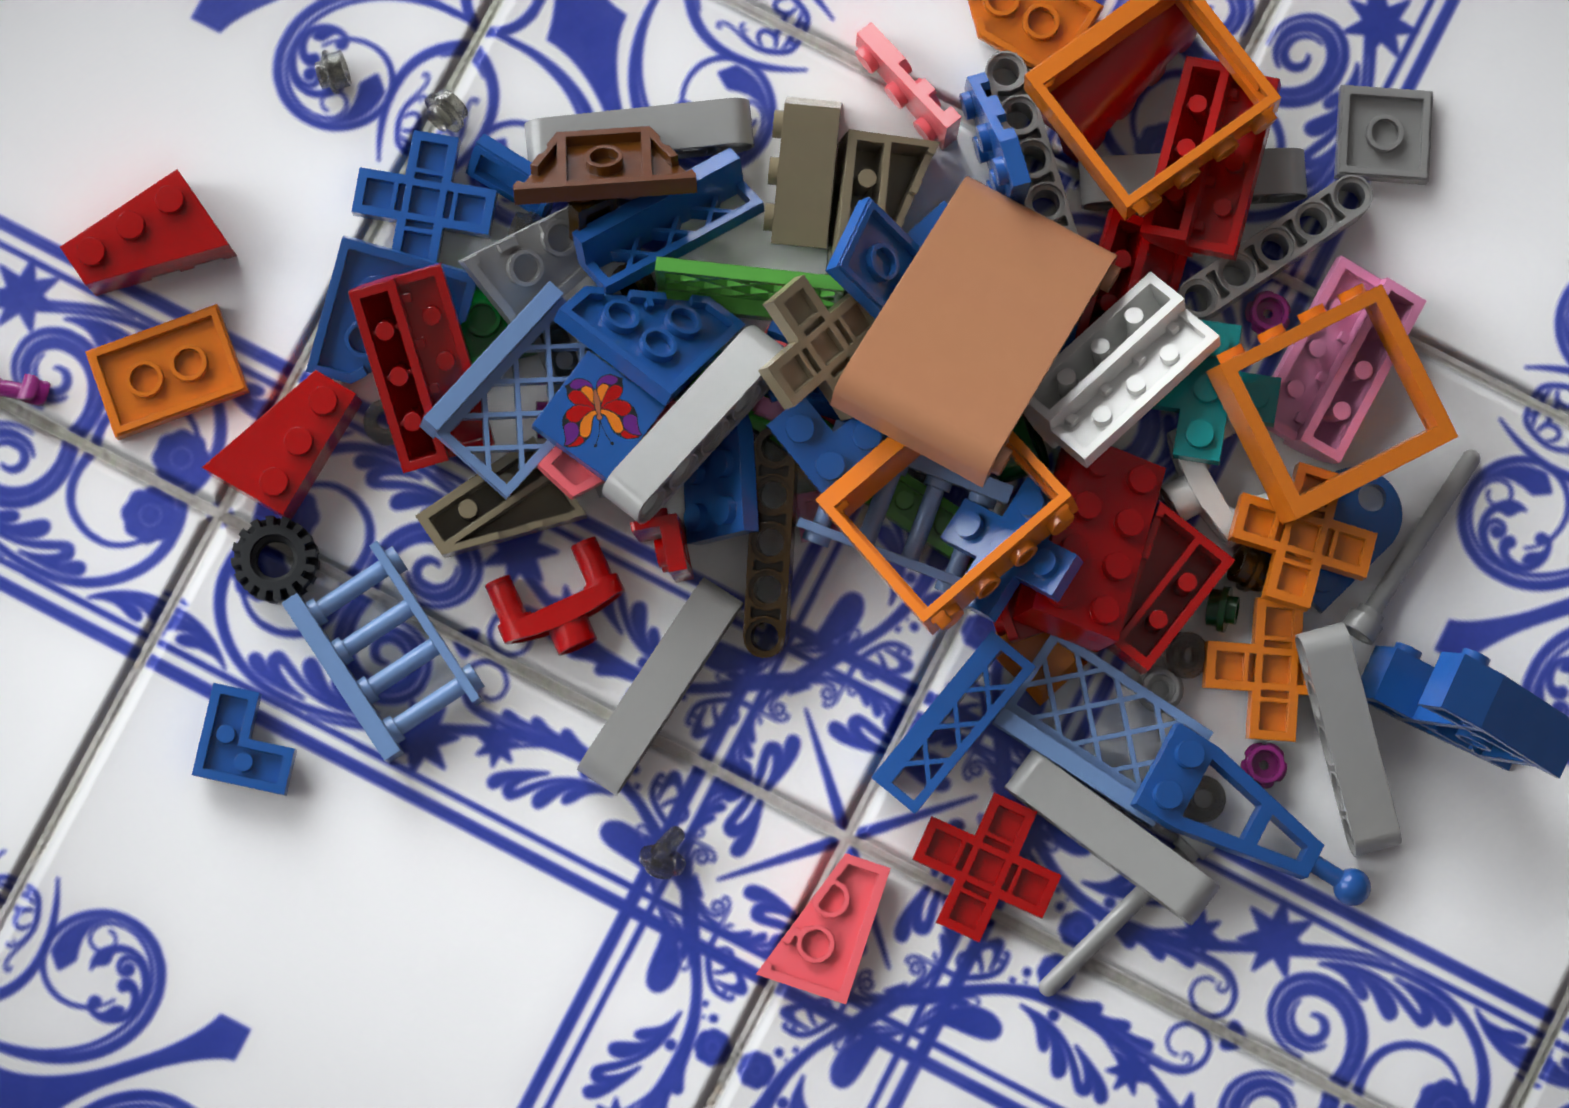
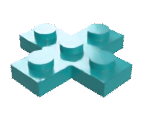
(1200, 411)

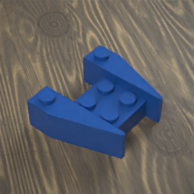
(1468, 707)

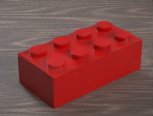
(1109, 536)

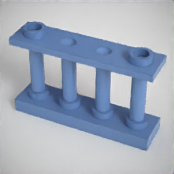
(938, 482)
(363, 693)

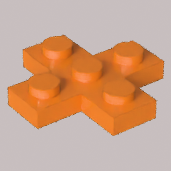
(1303, 544)
(1265, 669)

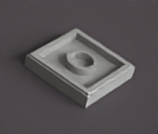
(1384, 134)

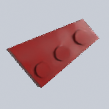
(147, 238)
(287, 445)
(1170, 584)

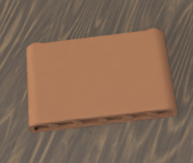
(973, 330)

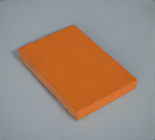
(167, 372)

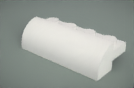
(1119, 370)

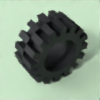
(255, 539)

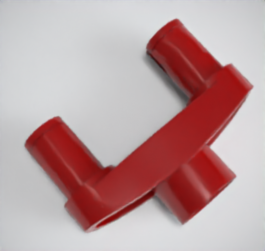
(564, 620)

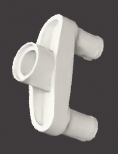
(1197, 493)

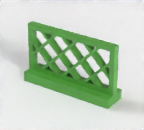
(736, 287)

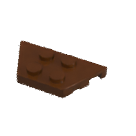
(604, 166)

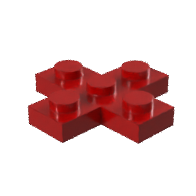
(986, 867)

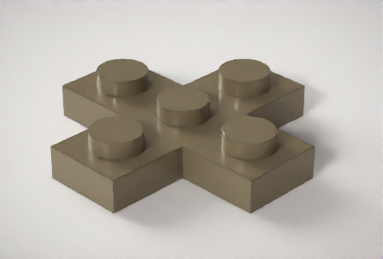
(818, 342)

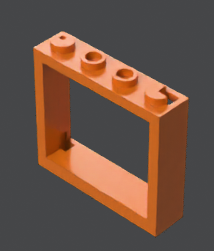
(1106, 35)
(1256, 440)
(886, 463)

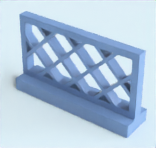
(486, 374)
(1068, 754)

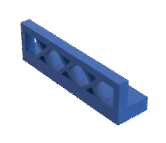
(622, 232)
(941, 709)

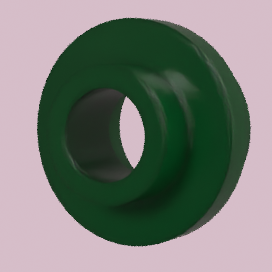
(1222, 608)

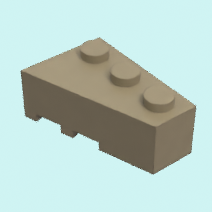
(879, 168)
(803, 172)
(480, 517)

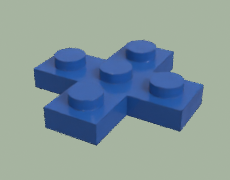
(425, 198)
(980, 531)

